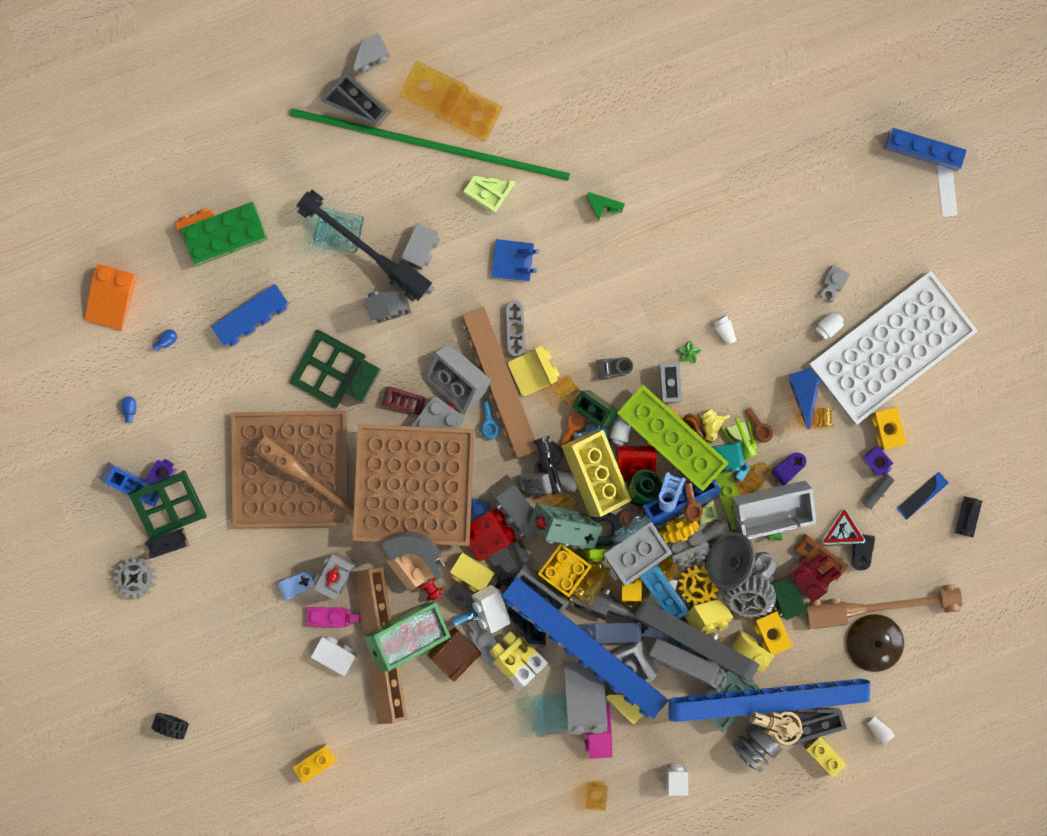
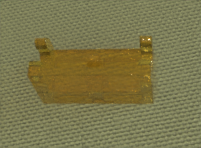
(592, 583)

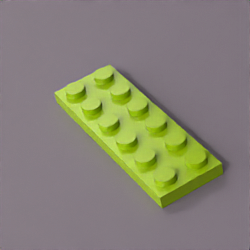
(673, 438)

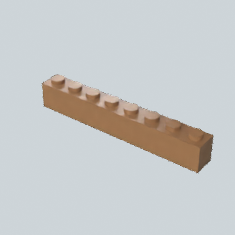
(501, 383)
(374, 614)

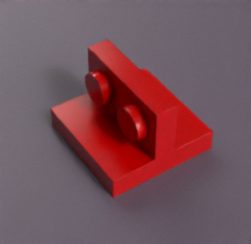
(635, 458)

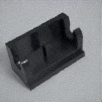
(167, 543)

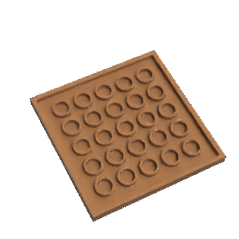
(413, 483)
(274, 499)

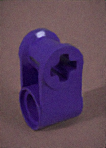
(786, 471)

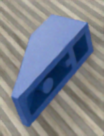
(805, 391)
(126, 482)

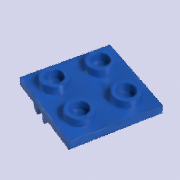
(513, 260)

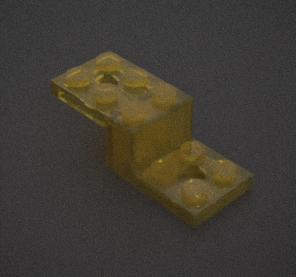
(450, 101)

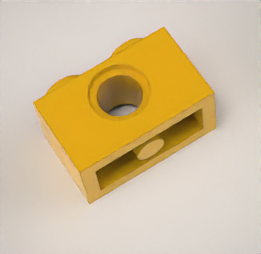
(897, 436)
(781, 641)
(314, 763)

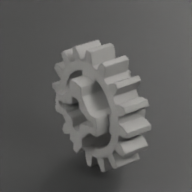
(128, 572)

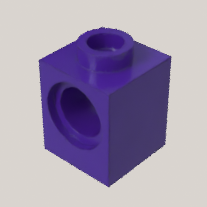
(870, 457)
(153, 475)

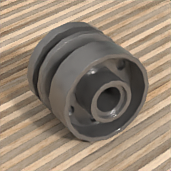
(756, 747)

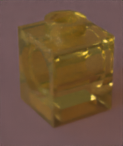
(567, 390)
(599, 804)

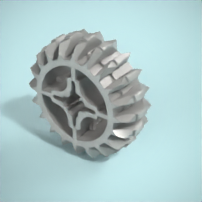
(751, 599)

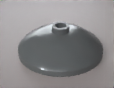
(731, 560)

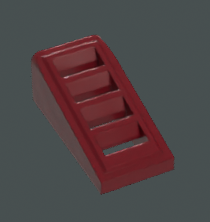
(387, 395)

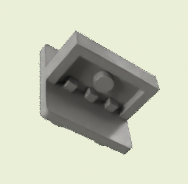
(690, 551)

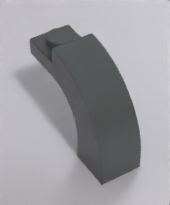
(414, 543)

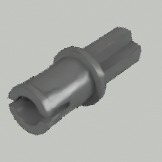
(878, 491)

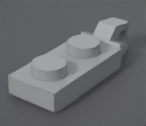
(483, 641)

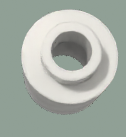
(829, 325)
(620, 431)

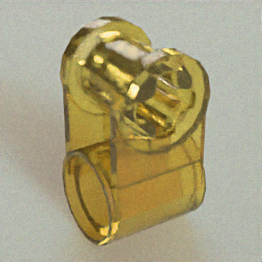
(821, 418)
(754, 479)
(561, 500)

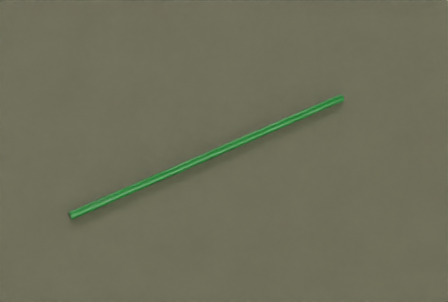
(429, 144)

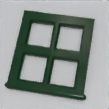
(327, 368)
(159, 486)

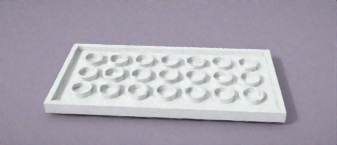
(893, 347)

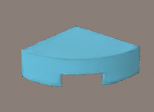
(740, 475)

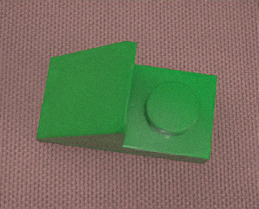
(598, 202)

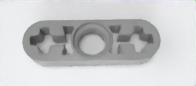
(510, 315)

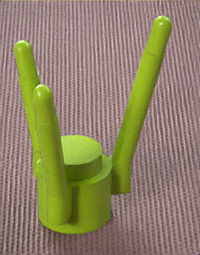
(748, 447)

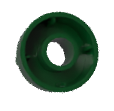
(644, 487)

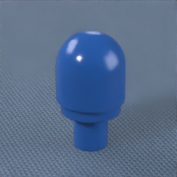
(165, 339)
(128, 408)

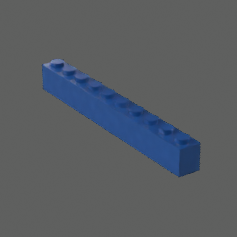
(586, 648)

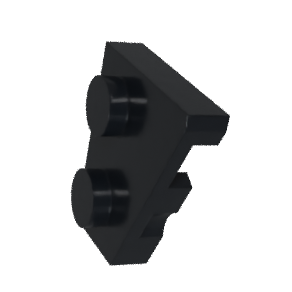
(529, 634)

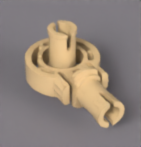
(779, 726)

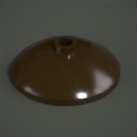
(863, 636)

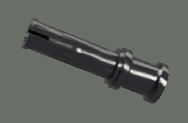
(546, 456)

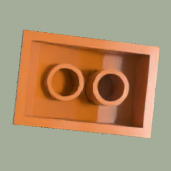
(110, 296)

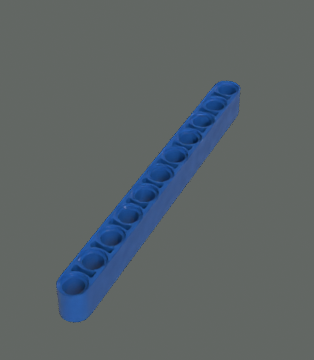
(769, 700)

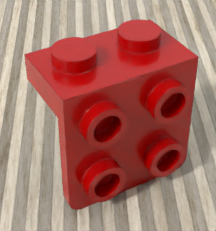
(490, 534)

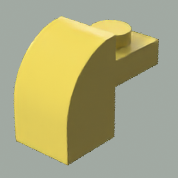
(749, 647)

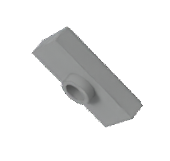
(534, 483)

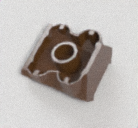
(454, 654)

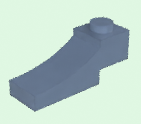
(613, 631)

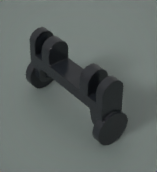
(501, 577)

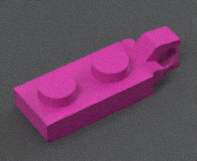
(330, 616)

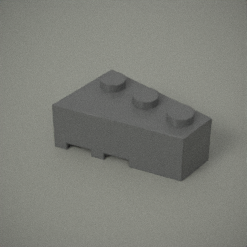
(516, 506)
(819, 722)

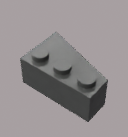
(356, 99)
(387, 306)

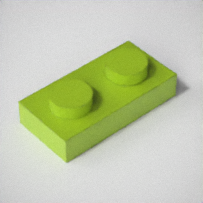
(592, 554)

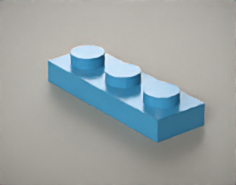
(664, 592)

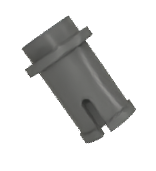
(521, 552)

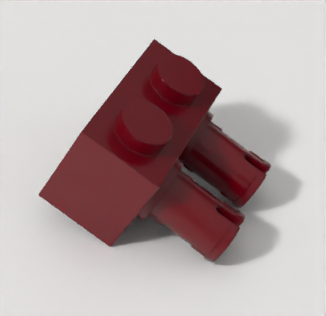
(808, 577)

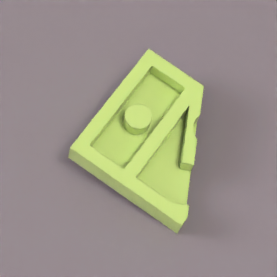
(488, 192)

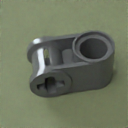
(612, 367)

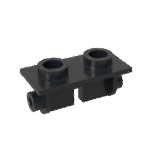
(968, 516)

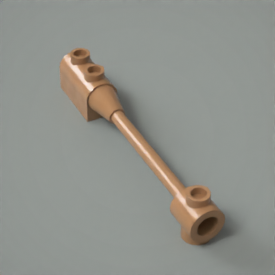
(288, 464)
(837, 613)

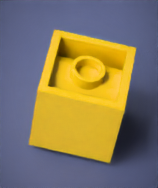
(564, 569)

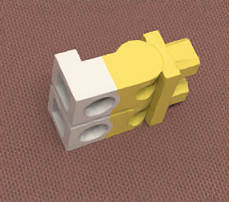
(517, 662)

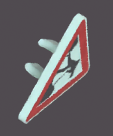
(843, 531)

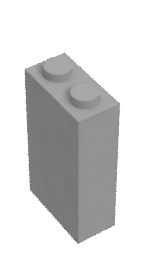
(689, 665)
(584, 700)

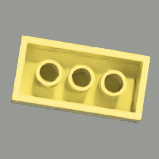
(596, 473)

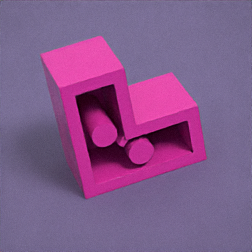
(600, 744)

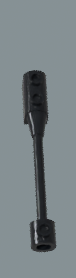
(400, 274)

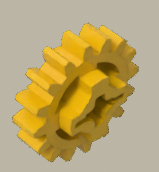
(678, 530)
(695, 579)

